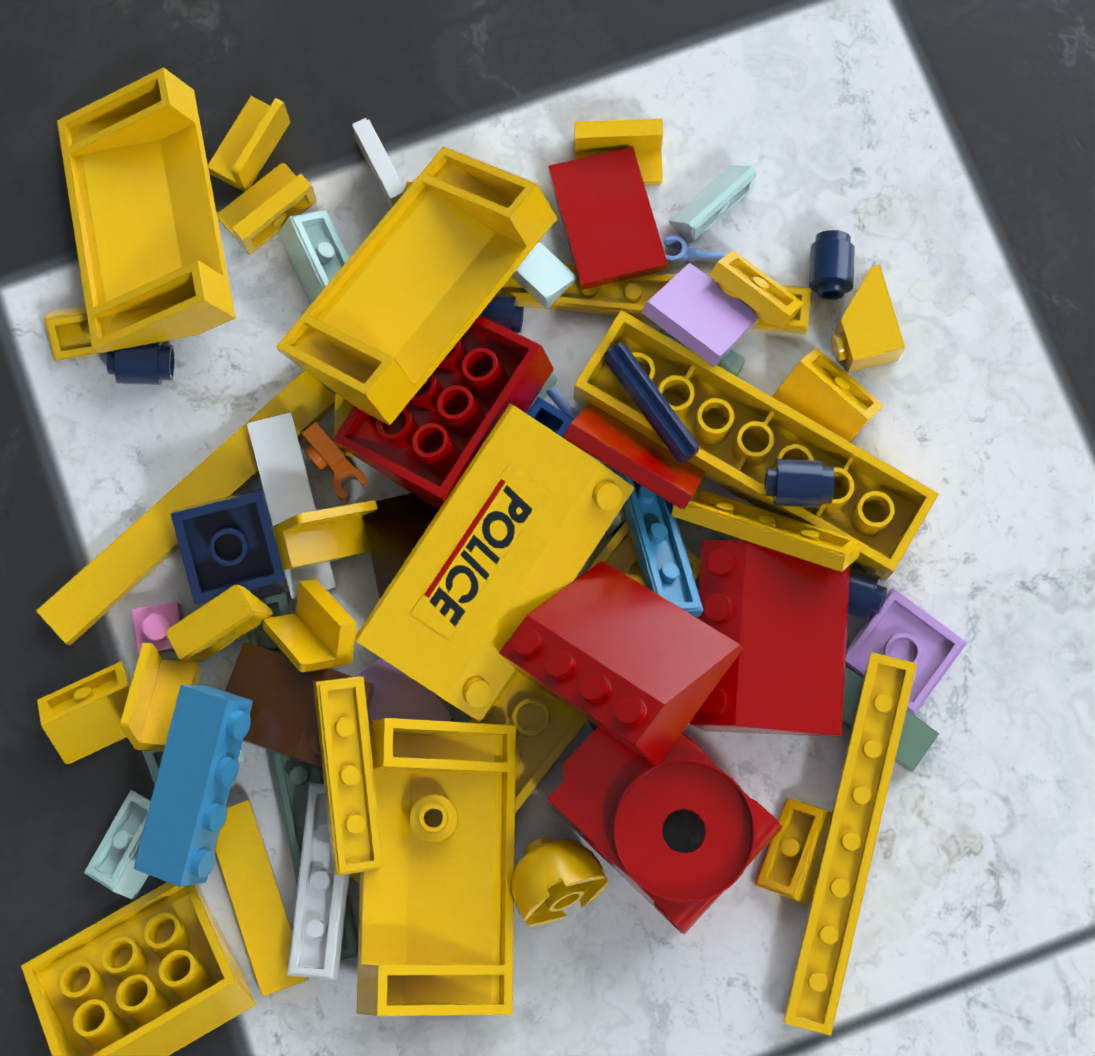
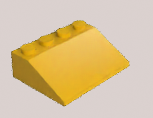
(139, 979)

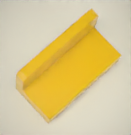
(611, 135)
(249, 143)
(266, 206)
(828, 396)
(323, 535)
(318, 633)
(154, 698)
(86, 713)

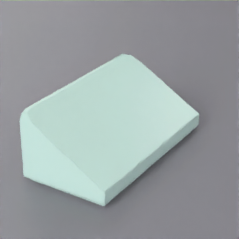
(714, 201)
(313, 250)
(544, 276)
(118, 851)

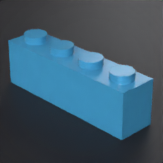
(193, 785)

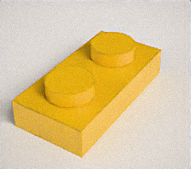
(745, 281)

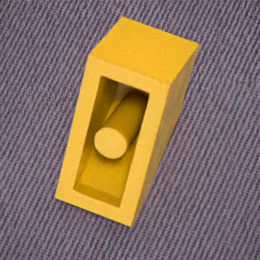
(869, 328)

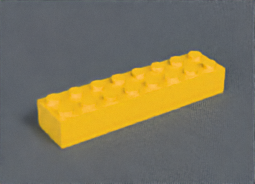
(746, 432)

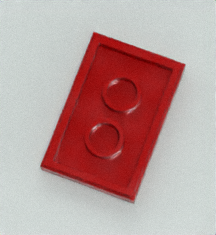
(607, 218)
(634, 455)

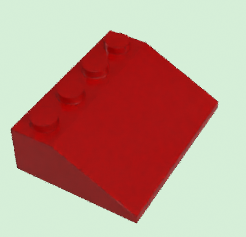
(451, 412)
(792, 635)
(622, 658)

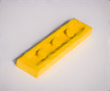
(770, 530)
(348, 775)
(256, 898)

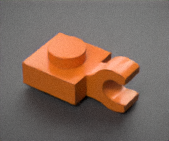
(324, 453)

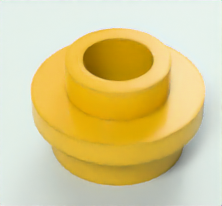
(445, 829)

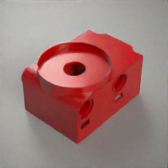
(620, 810)

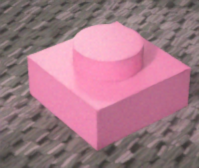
(153, 622)

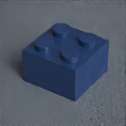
(228, 545)

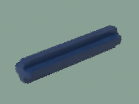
(651, 402)

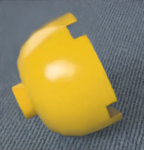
(554, 878)

